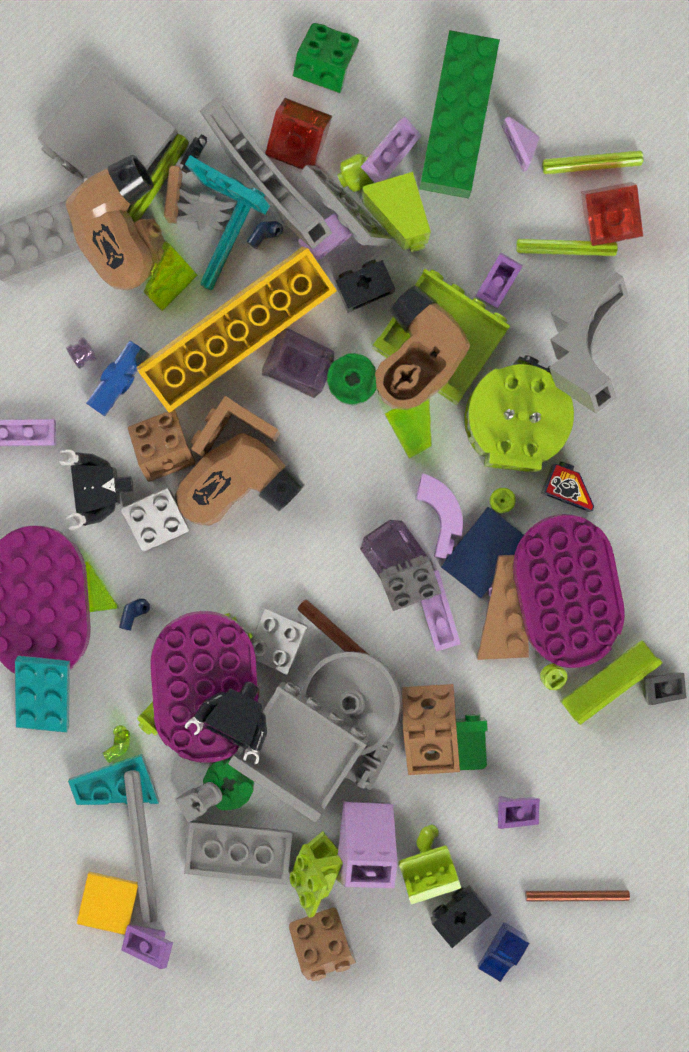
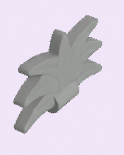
(204, 210)

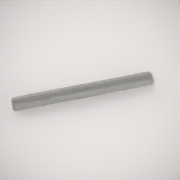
(140, 846)

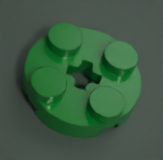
(344, 367)
(242, 789)

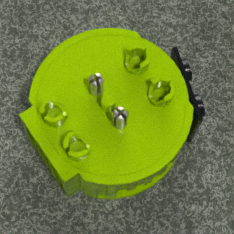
(518, 416)

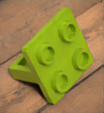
(429, 874)
(313, 878)

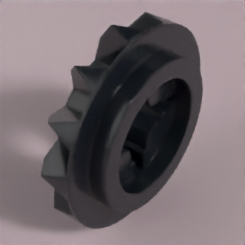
(195, 150)

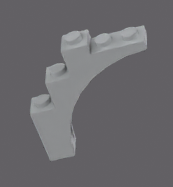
(263, 174)
(577, 328)

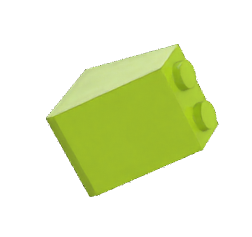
(399, 210)

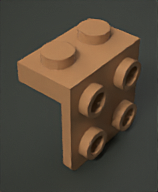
(321, 944)

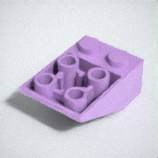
(367, 845)

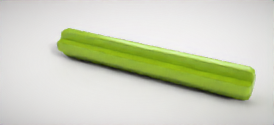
(592, 162)
(159, 175)
(565, 247)

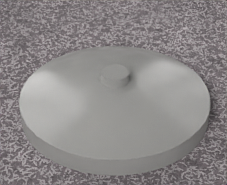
(360, 692)

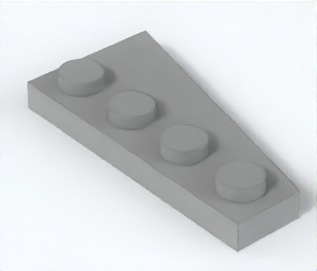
(346, 208)

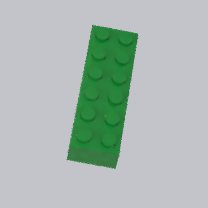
(459, 114)

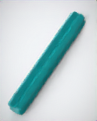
(224, 246)

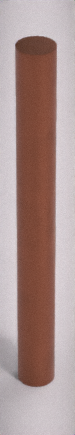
(610, 895)

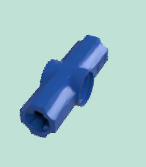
(117, 378)

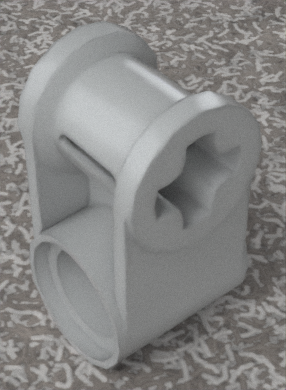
(197, 800)

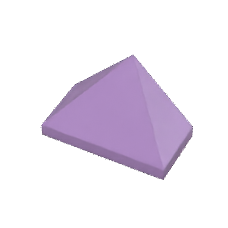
(521, 141)

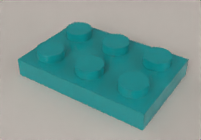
(42, 693)

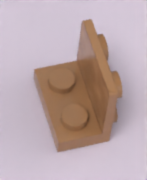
(160, 446)

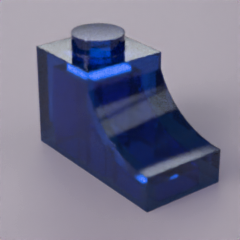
(503, 952)

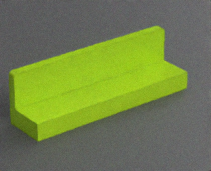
(610, 682)

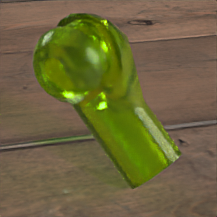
(120, 744)

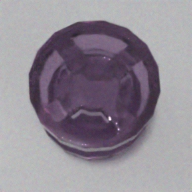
(81, 352)

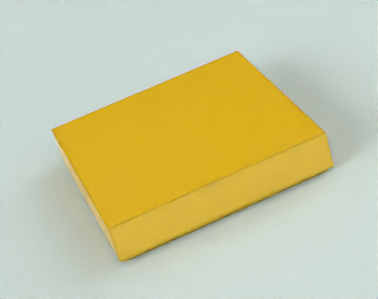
(107, 903)

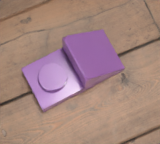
(499, 280)
(518, 812)
(147, 945)

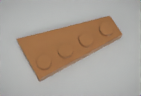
(504, 628)

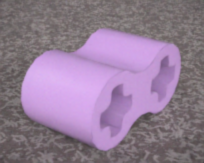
(339, 236)

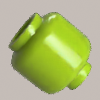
(352, 173)

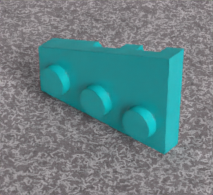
(228, 186)
(108, 783)

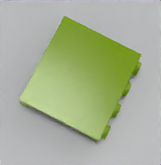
(479, 325)

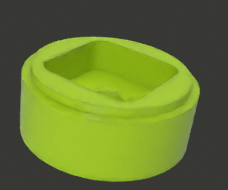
(502, 500)
(553, 676)

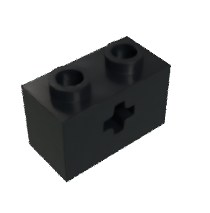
(357, 297)
(454, 928)

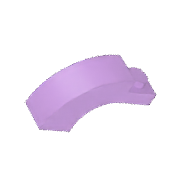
(448, 510)

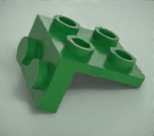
(325, 57)
(471, 742)

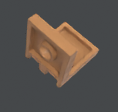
(219, 417)
(430, 729)

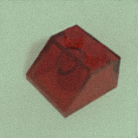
(297, 134)
(612, 213)

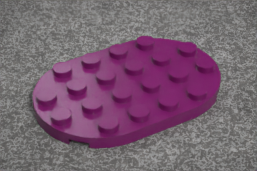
(568, 590)
(42, 597)
(189, 664)

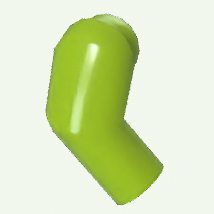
(426, 838)

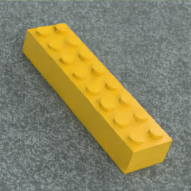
(236, 329)

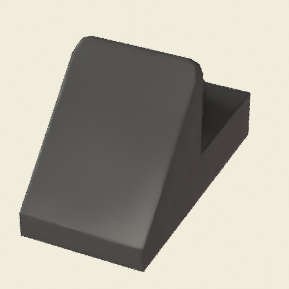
(664, 688)

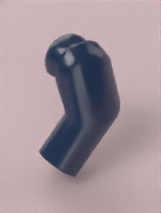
(265, 230)
(133, 610)

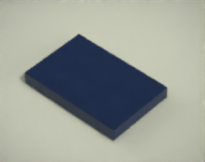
(477, 553)

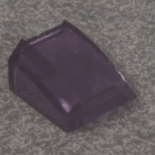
(298, 363)
(390, 545)

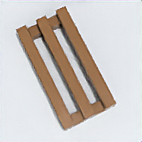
(173, 194)

